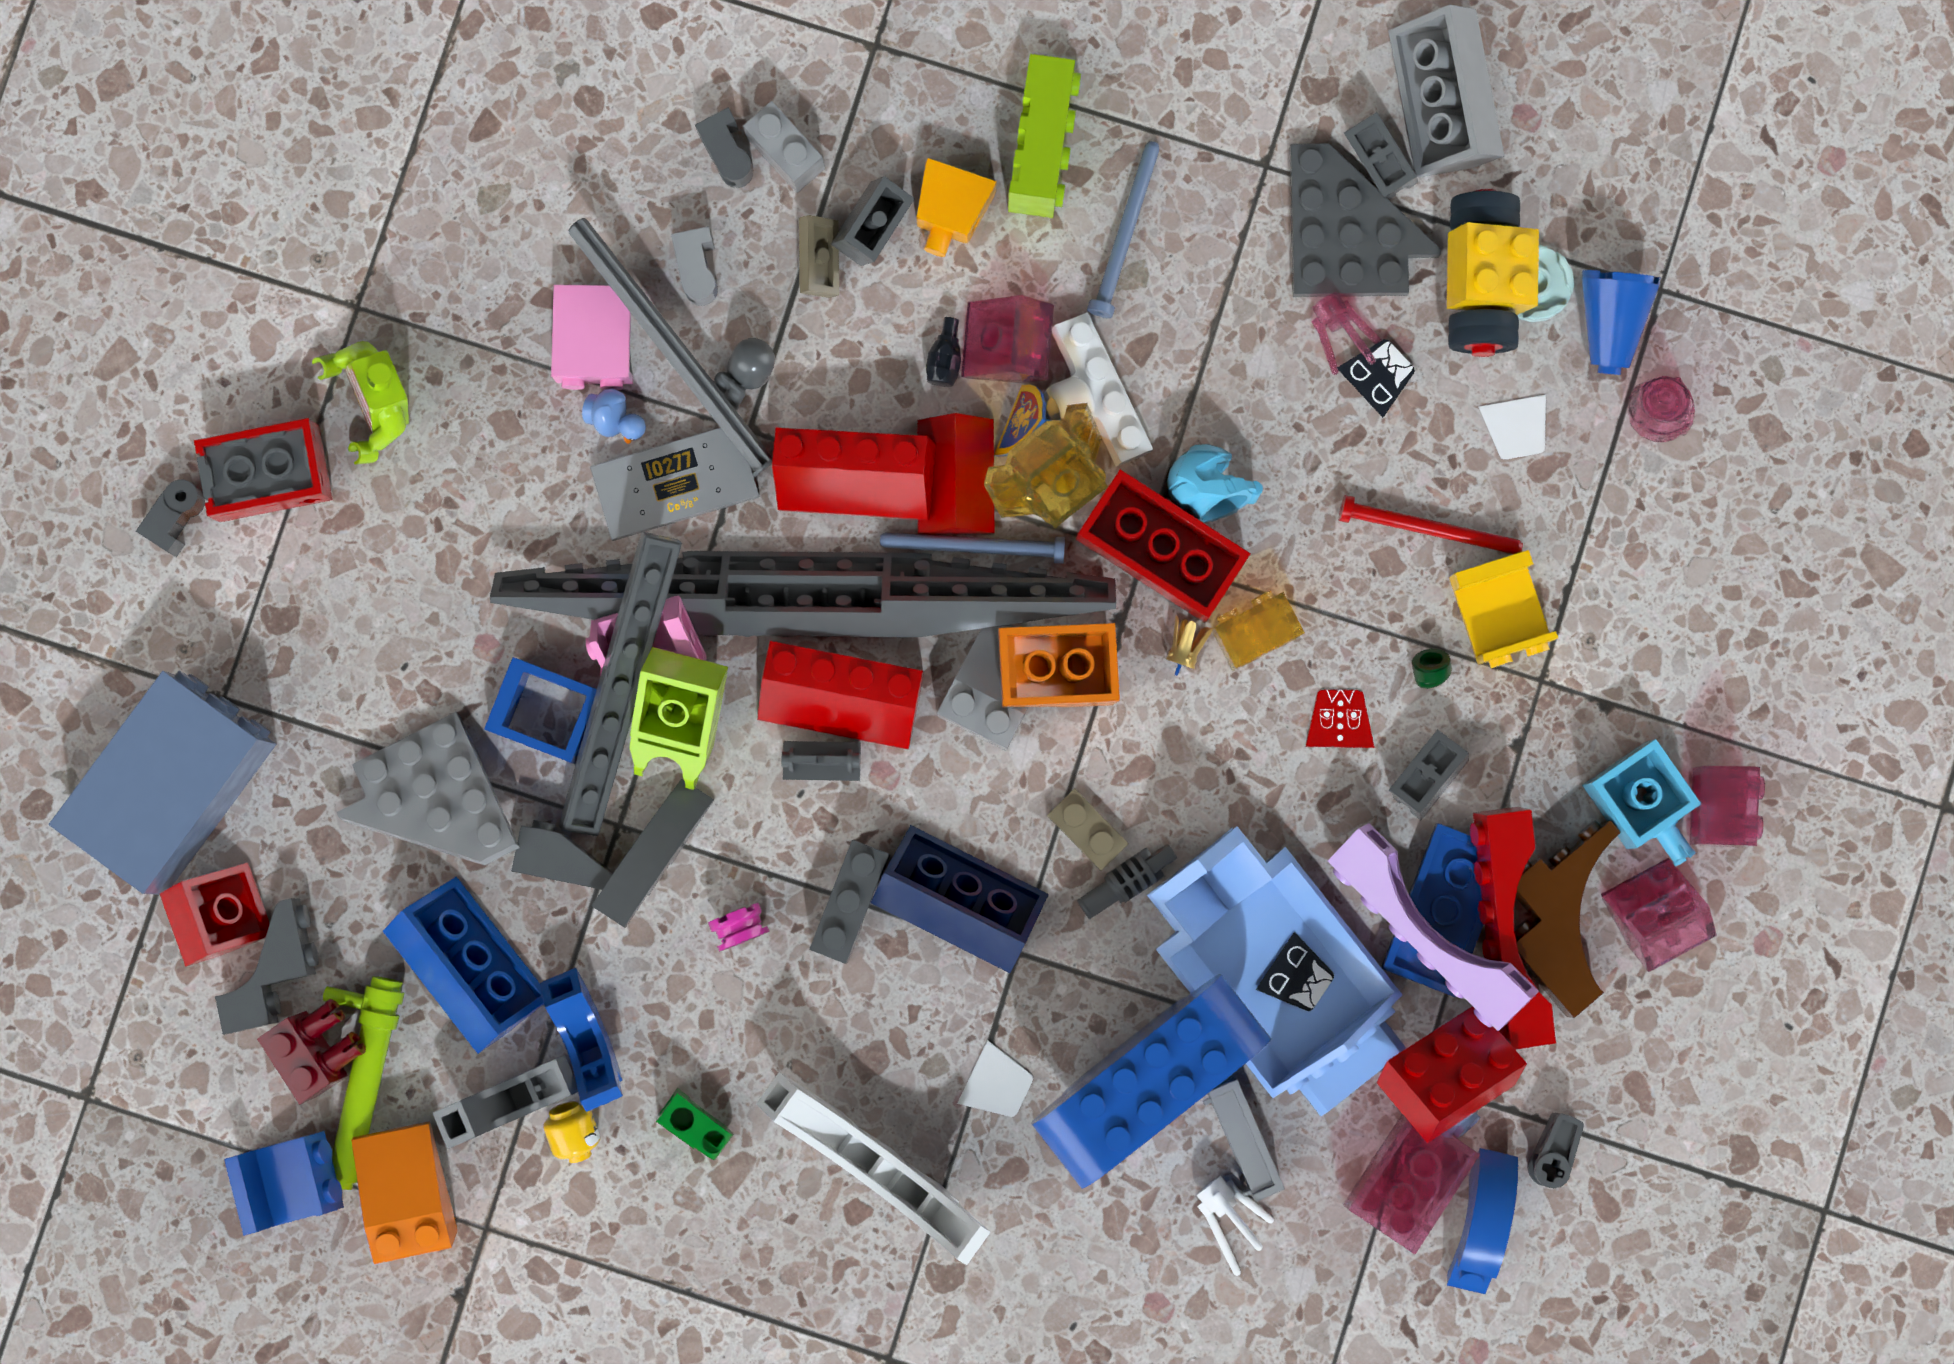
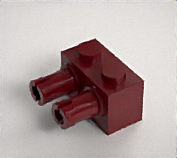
(303, 1054)

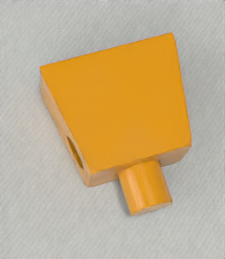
(951, 205)

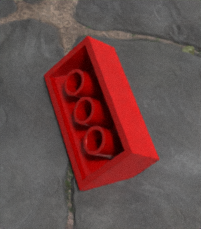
(853, 473)
(839, 695)

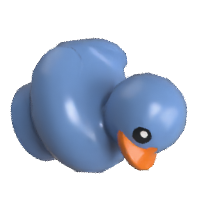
(609, 415)

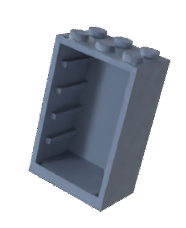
(163, 782)

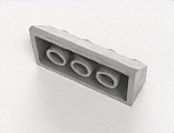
(1446, 91)

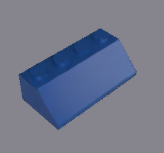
(465, 964)

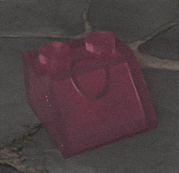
(1008, 339)

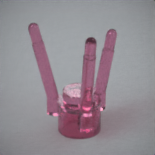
(1335, 314)

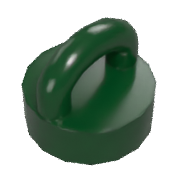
(1431, 668)

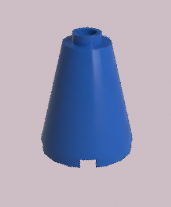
(1616, 315)

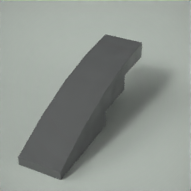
(652, 853)

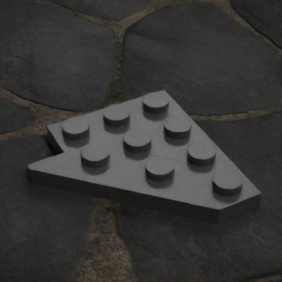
(1346, 231)

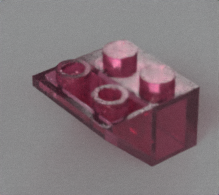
(1727, 806)
(1659, 914)

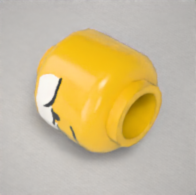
(571, 1132)

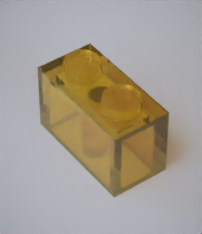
(1257, 630)

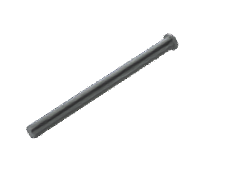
(670, 345)

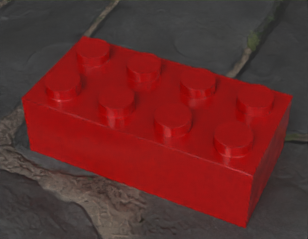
(1162, 546)

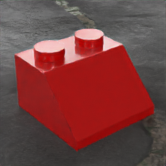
(215, 913)

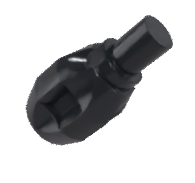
(944, 356)

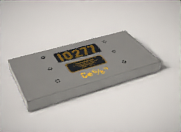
(672, 483)

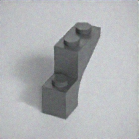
(283, 958)

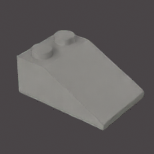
(976, 694)

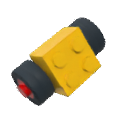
(1489, 272)

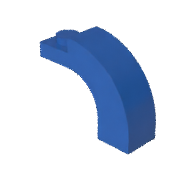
(584, 1038)
(1487, 1221)

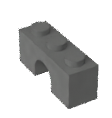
(849, 902)

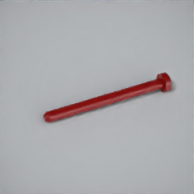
(1425, 526)

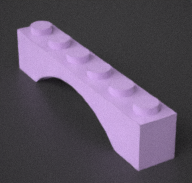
(1488, 985)

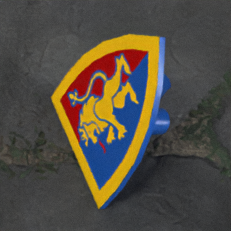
(1025, 417)

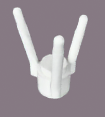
(1219, 1198)

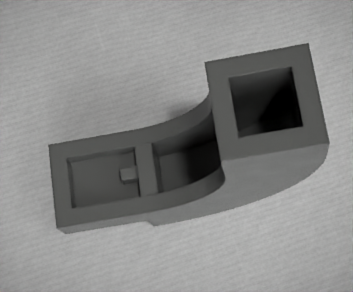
(505, 1102)

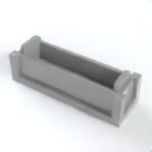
(1245, 1140)

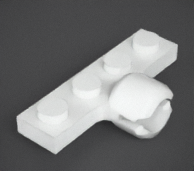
(1096, 383)

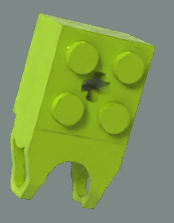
(676, 712)

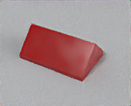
(960, 469)

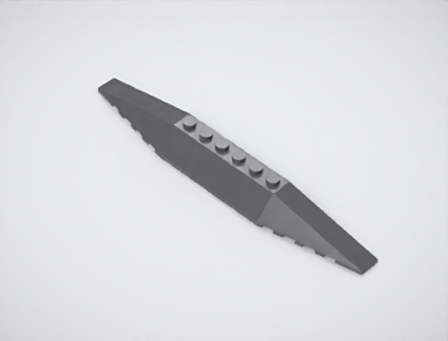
(821, 593)

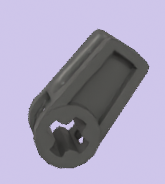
(1556, 1147)

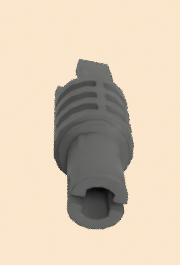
(1127, 880)

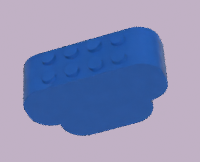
(1150, 1080)

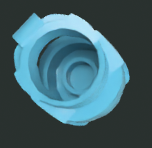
(1201, 488)

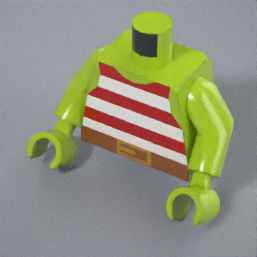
(376, 391)

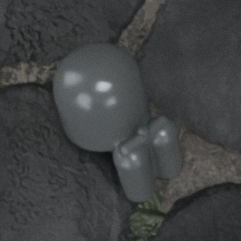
(746, 369)

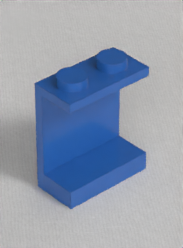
(284, 1183)

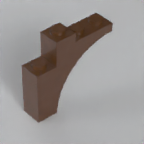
(1553, 897)

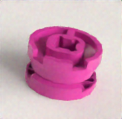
(738, 926)

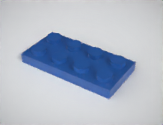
(1447, 899)

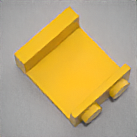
(1501, 609)

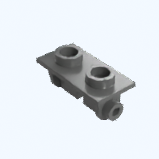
(821, 760)

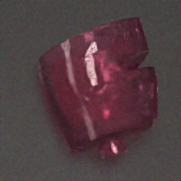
(1661, 409)

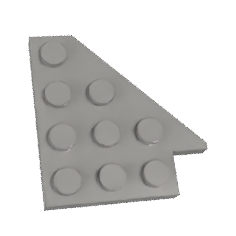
(433, 795)

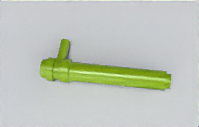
(377, 1021)

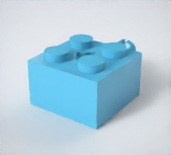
(1663, 805)

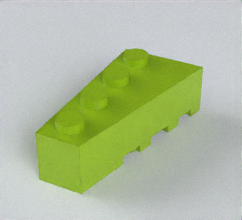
(1042, 136)

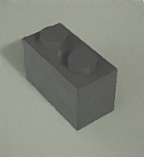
(872, 221)

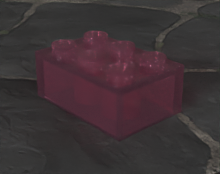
(1410, 1183)

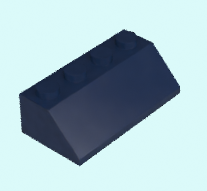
(959, 898)

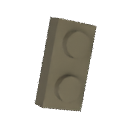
(818, 257)
(1087, 829)

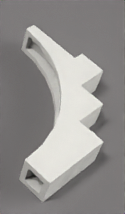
(875, 1165)

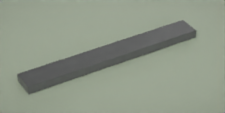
(618, 683)

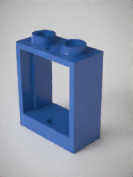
(510, 695)

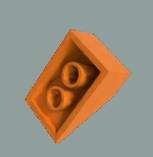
(1059, 666)
(403, 1193)

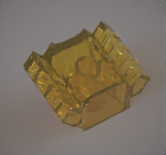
(1050, 470)

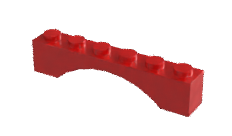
(1503, 848)

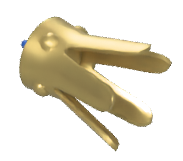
(1183, 650)

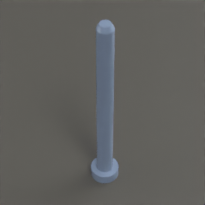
(1102, 305)
(976, 545)

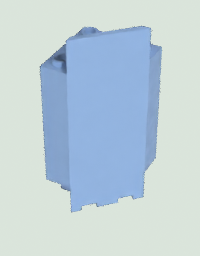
(1234, 920)

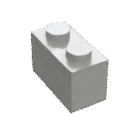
(784, 147)

